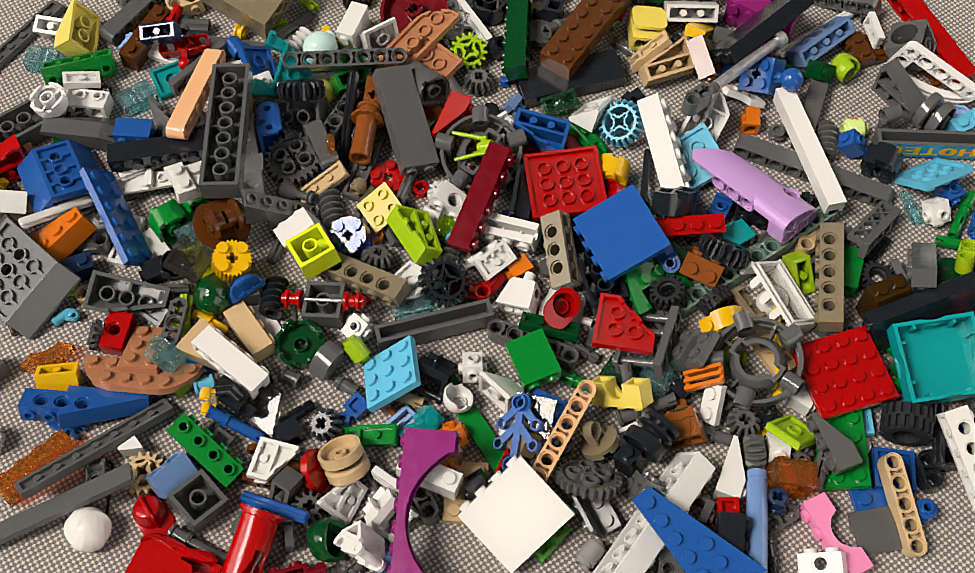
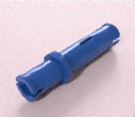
(234, 424)

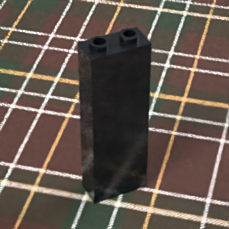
(757, 30)
(597, 74)
(929, 304)

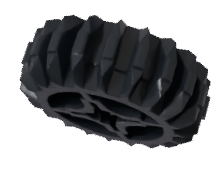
(300, 89)
(724, 251)
(458, 279)

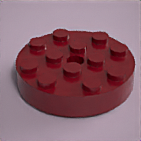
(403, 10)

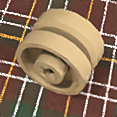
(344, 460)

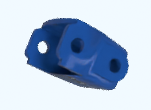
(269, 125)

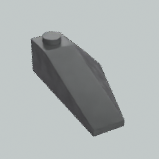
(118, 293)

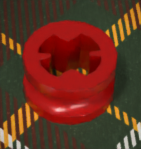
(420, 183)

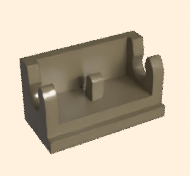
(743, 299)

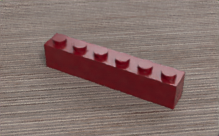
(480, 199)

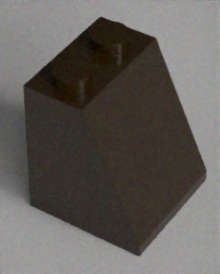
(883, 293)

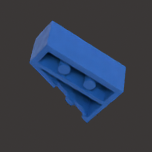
(542, 130)

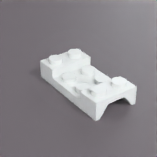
(186, 180)

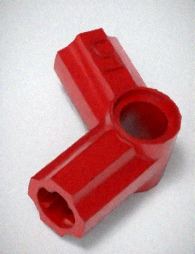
(487, 287)

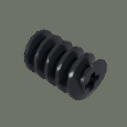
(270, 301)

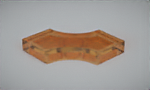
(56, 354)

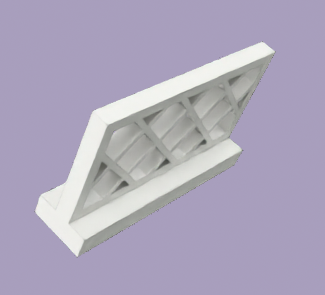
(474, 24)

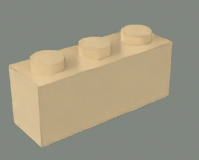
(250, 331)

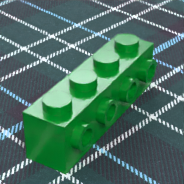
(93, 61)
(206, 450)

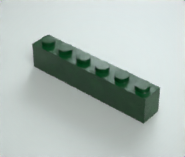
(517, 39)

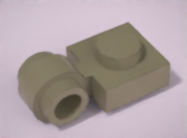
(359, 186)

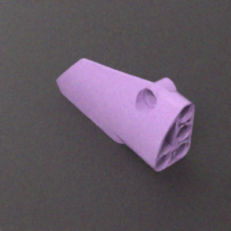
(757, 191)

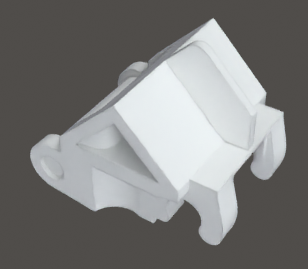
(381, 509)
(363, 544)

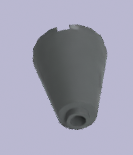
(429, 84)

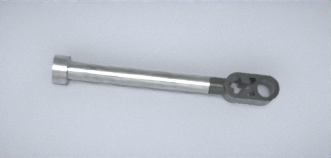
(702, 94)

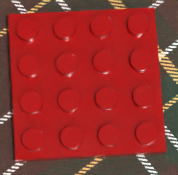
(564, 181)
(845, 373)

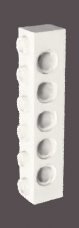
(958, 444)

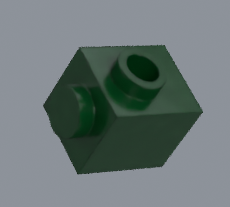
(820, 71)

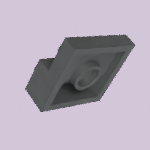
(693, 349)

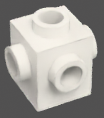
(936, 211)
(359, 325)
(471, 366)

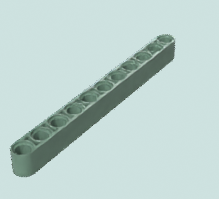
(758, 252)

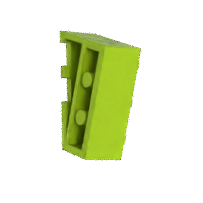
(415, 233)

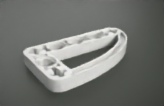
(960, 94)

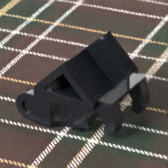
(438, 370)

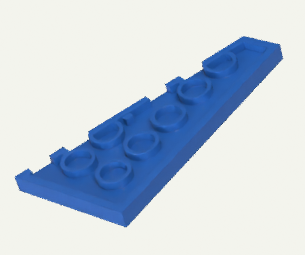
(689, 541)

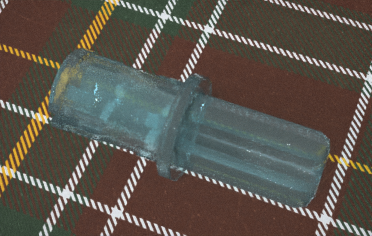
(911, 208)

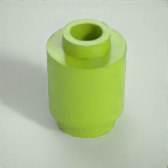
(356, 349)

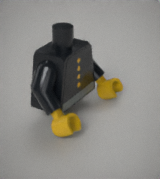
(228, 397)

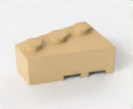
(668, 64)

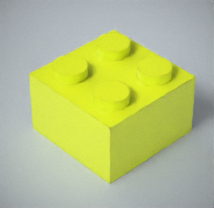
(313, 251)

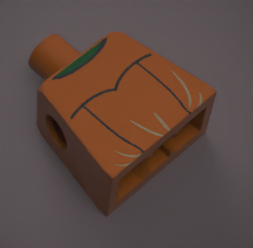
(688, 423)

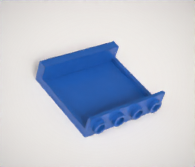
(621, 234)

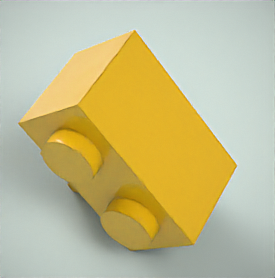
(58, 376)

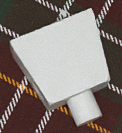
(520, 295)

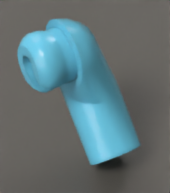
(66, 314)

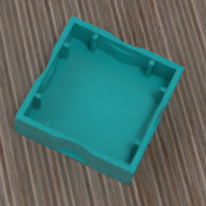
(935, 358)

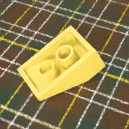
(78, 30)

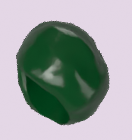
(211, 296)
(321, 539)

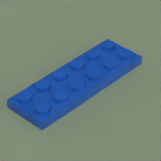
(116, 216)

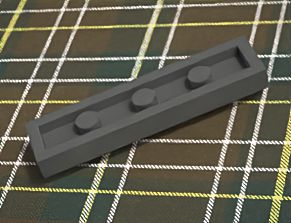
(179, 82)

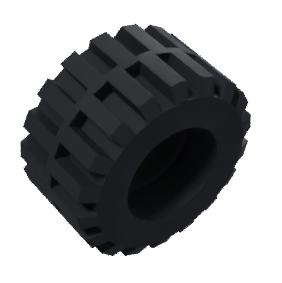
(907, 423)

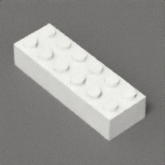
(663, 142)

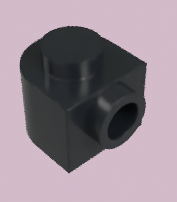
(496, 47)

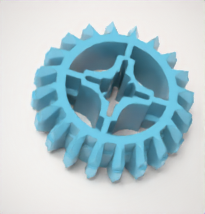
(611, 133)

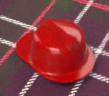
(562, 308)
(152, 515)

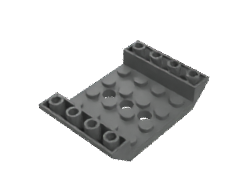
(35, 282)

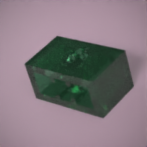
(559, 103)

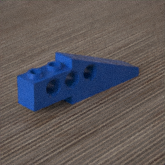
(79, 405)

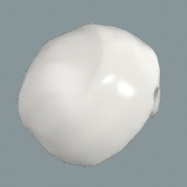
(87, 529)

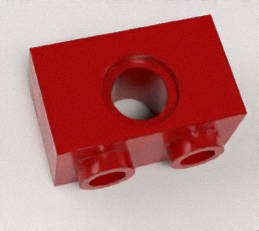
(115, 322)

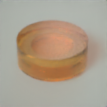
(330, 143)

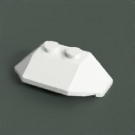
(713, 116)

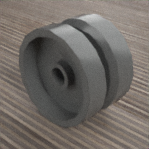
(933, 113)

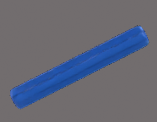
(275, 507)

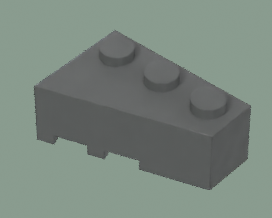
(897, 87)

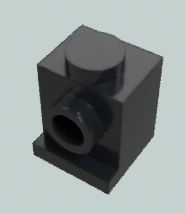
(677, 387)

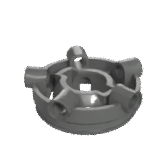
(482, 125)
(787, 381)

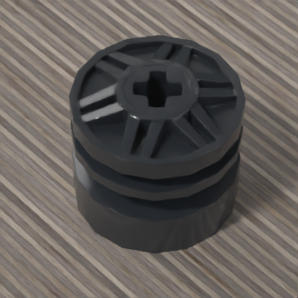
(651, 435)

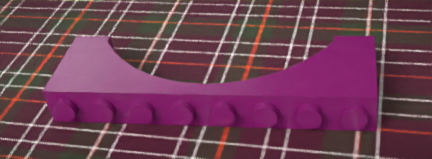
(421, 454)

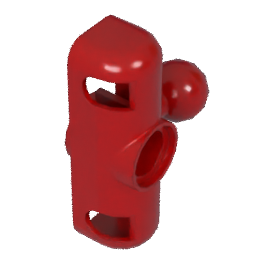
(186, 49)

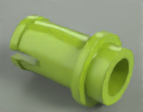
(310, 5)

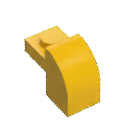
(719, 319)

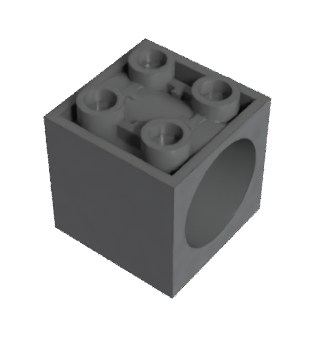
(910, 31)

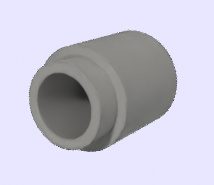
(590, 554)

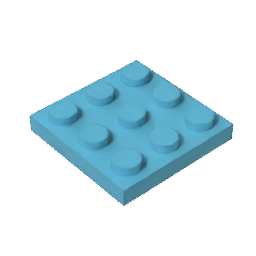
(697, 138)
(932, 174)
(391, 374)

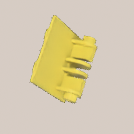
(378, 206)

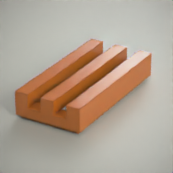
(701, 370)

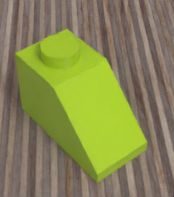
(800, 268)

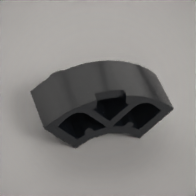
(674, 201)

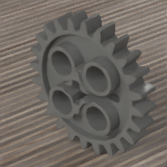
(279, 168)
(587, 478)

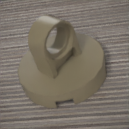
(598, 440)

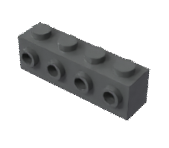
(922, 265)

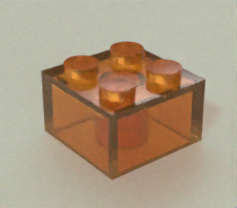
(794, 476)

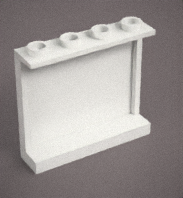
(515, 513)

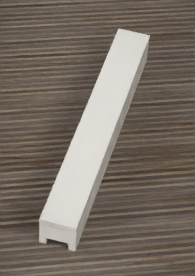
(809, 150)

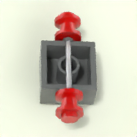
(324, 302)

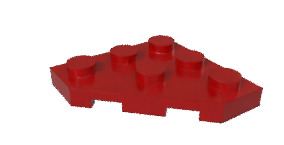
(620, 327)

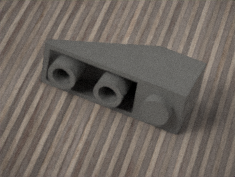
(838, 449)

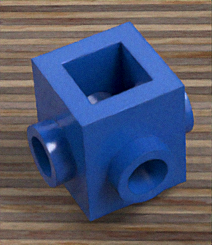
(952, 191)

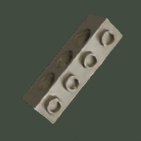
(559, 236)

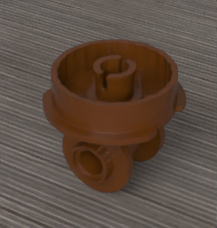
(220, 222)

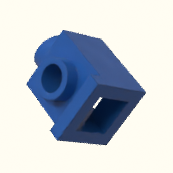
(720, 204)

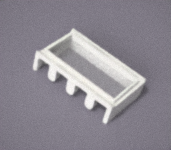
(783, 292)

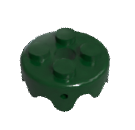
(290, 335)

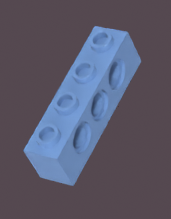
(820, 41)

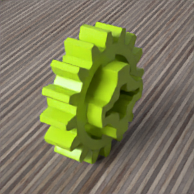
(474, 54)

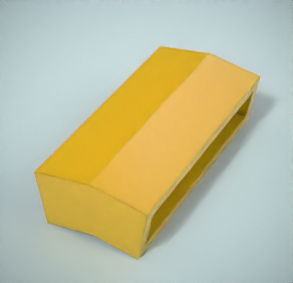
(697, 28)

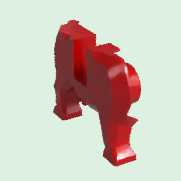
(167, 555)

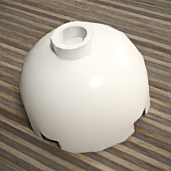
(49, 100)

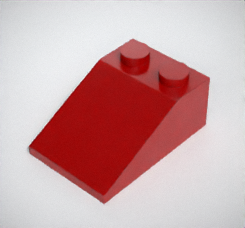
(455, 108)

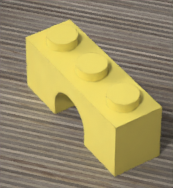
(635, 393)

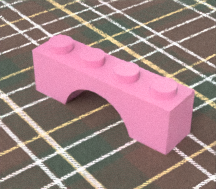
(818, 514)

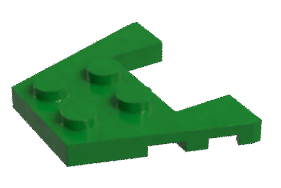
(642, 278)

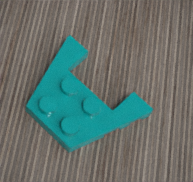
(263, 88)

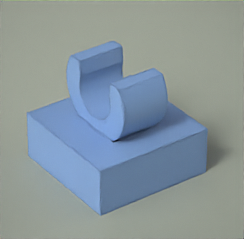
(512, 104)

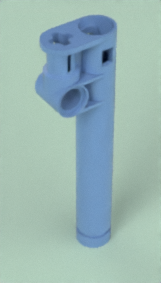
(758, 516)

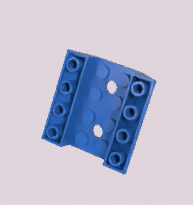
(45, 176)

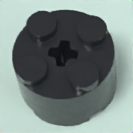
(490, 11)
(881, 162)

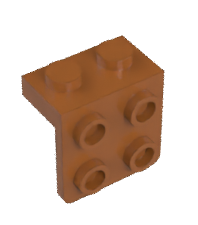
(701, 267)

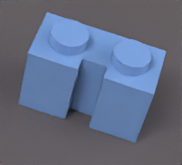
(171, 474)

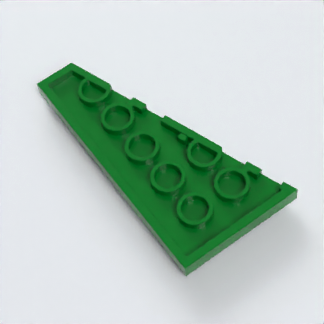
(858, 478)

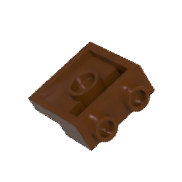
(861, 49)

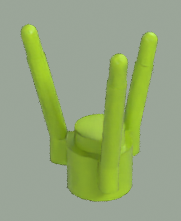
(481, 146)

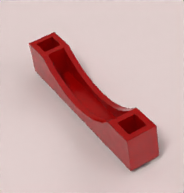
(693, 225)

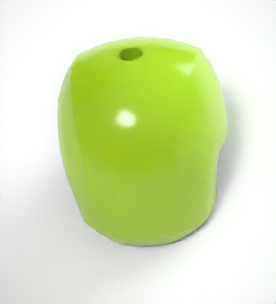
(844, 64)

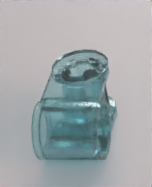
(164, 356)

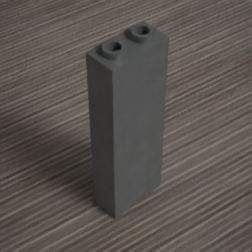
(405, 120)

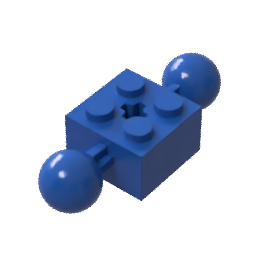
(767, 76)

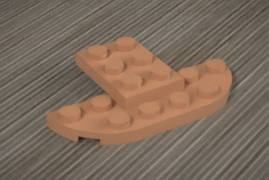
(422, 38)
(137, 373)

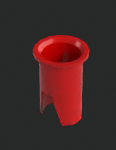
(251, 541)

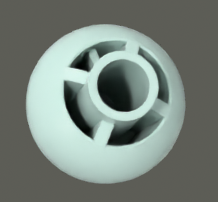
(319, 42)

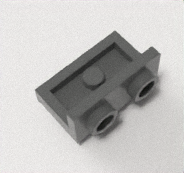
(640, 482)

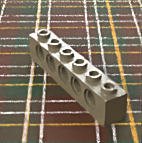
(369, 280)
(830, 320)

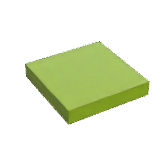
(791, 431)

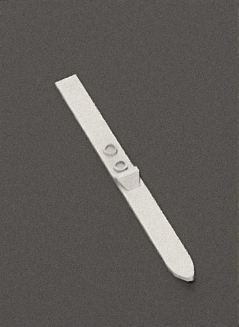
(155, 180)

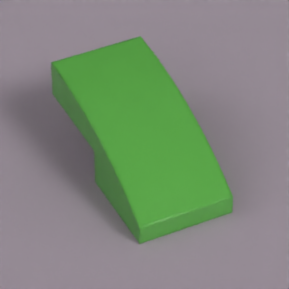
(551, 544)

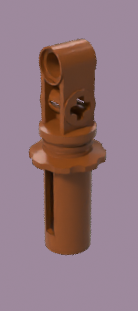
(367, 120)

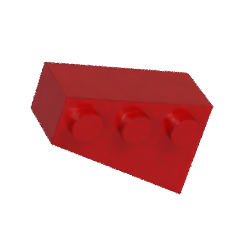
(10, 158)

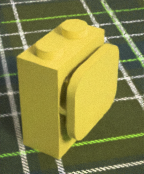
(644, 24)

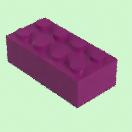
(740, 11)

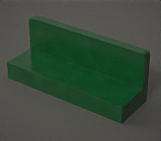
(532, 322)

